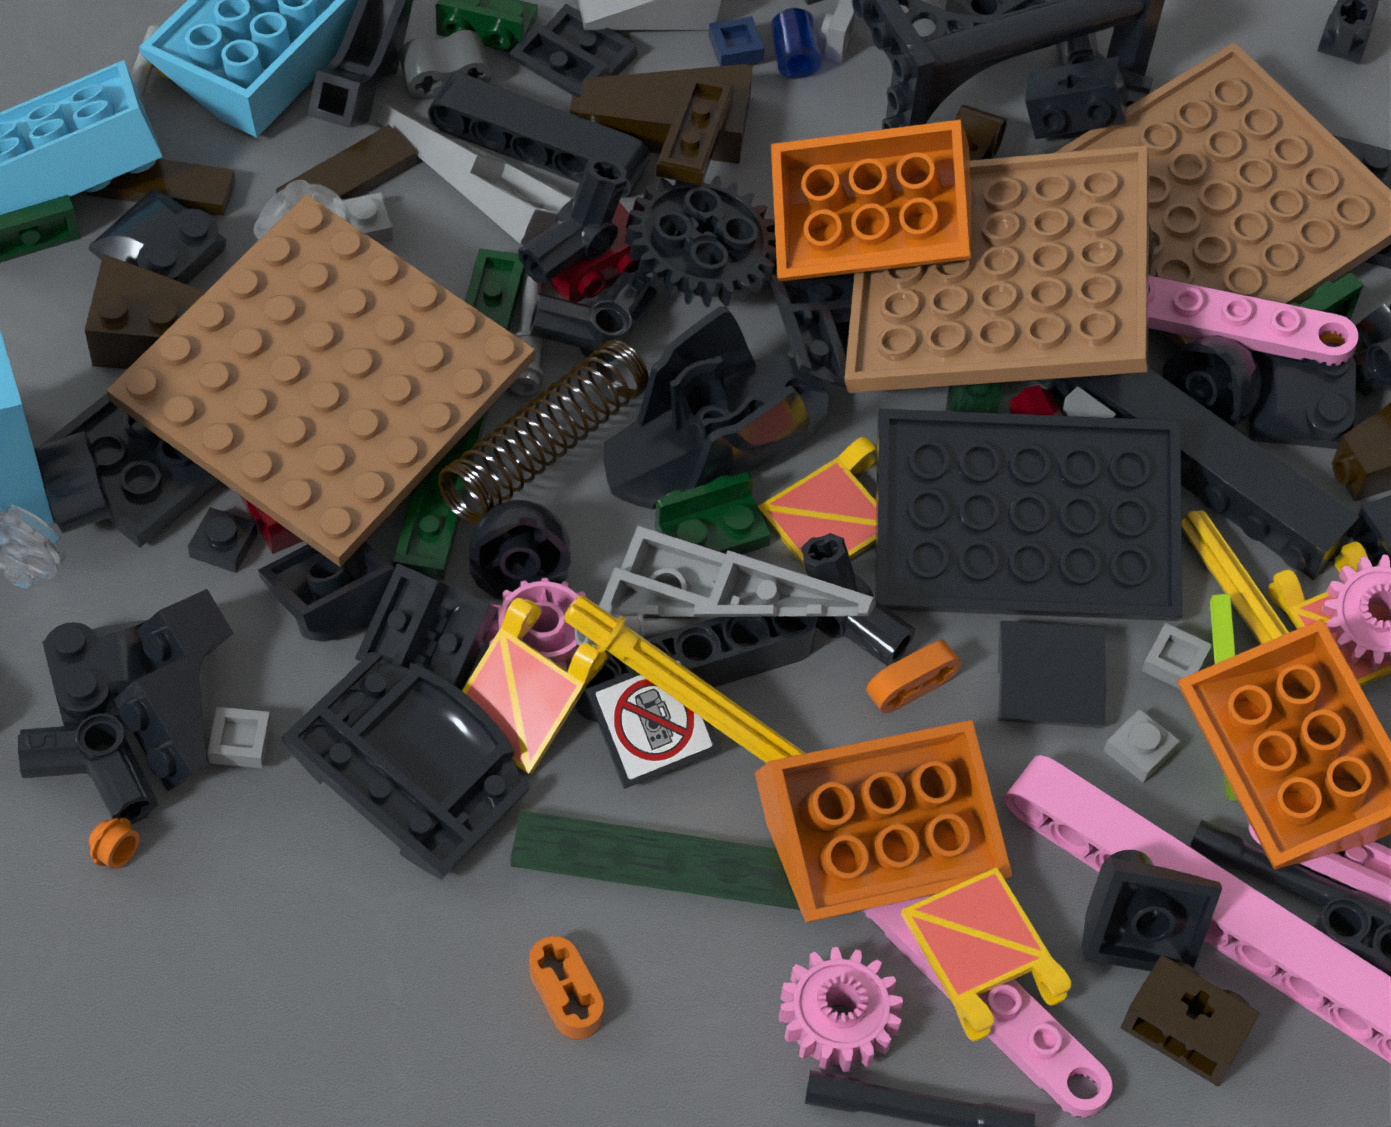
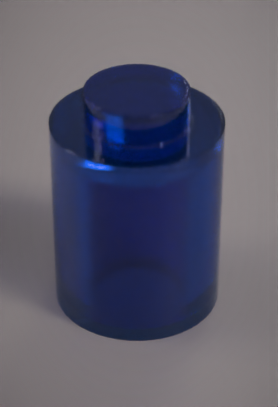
(796, 43)

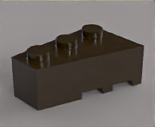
(132, 311)

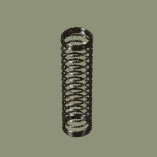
(471, 475)

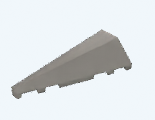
(497, 187)
(687, 580)

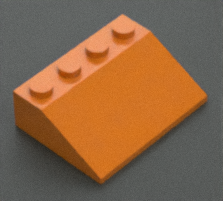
(872, 200)
(1297, 745)
(882, 820)

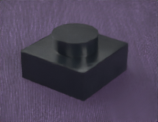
(222, 539)

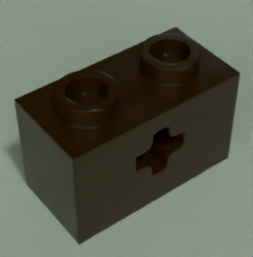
(1162, 1019)

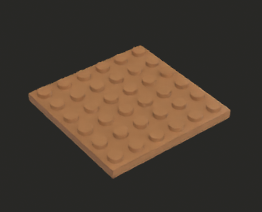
(1247, 185)
(1047, 286)
(321, 378)

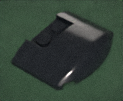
(817, 323)
(411, 759)

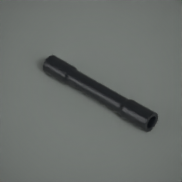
(1239, 853)
(854, 1096)

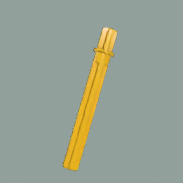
(1232, 577)
(677, 681)

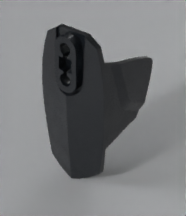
(711, 414)

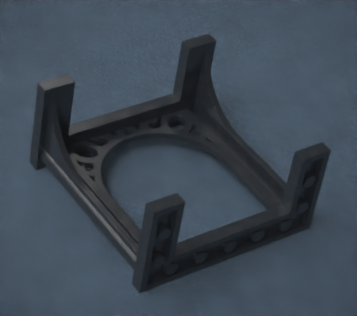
(939, 63)

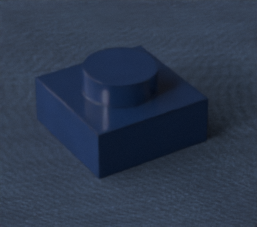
(736, 41)

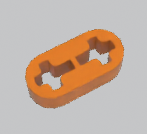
(913, 676)
(576, 981)

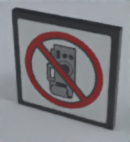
(648, 727)

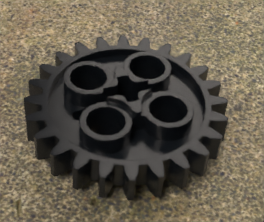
(702, 240)

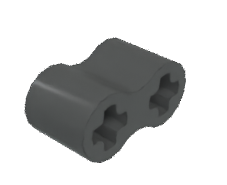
(431, 62)

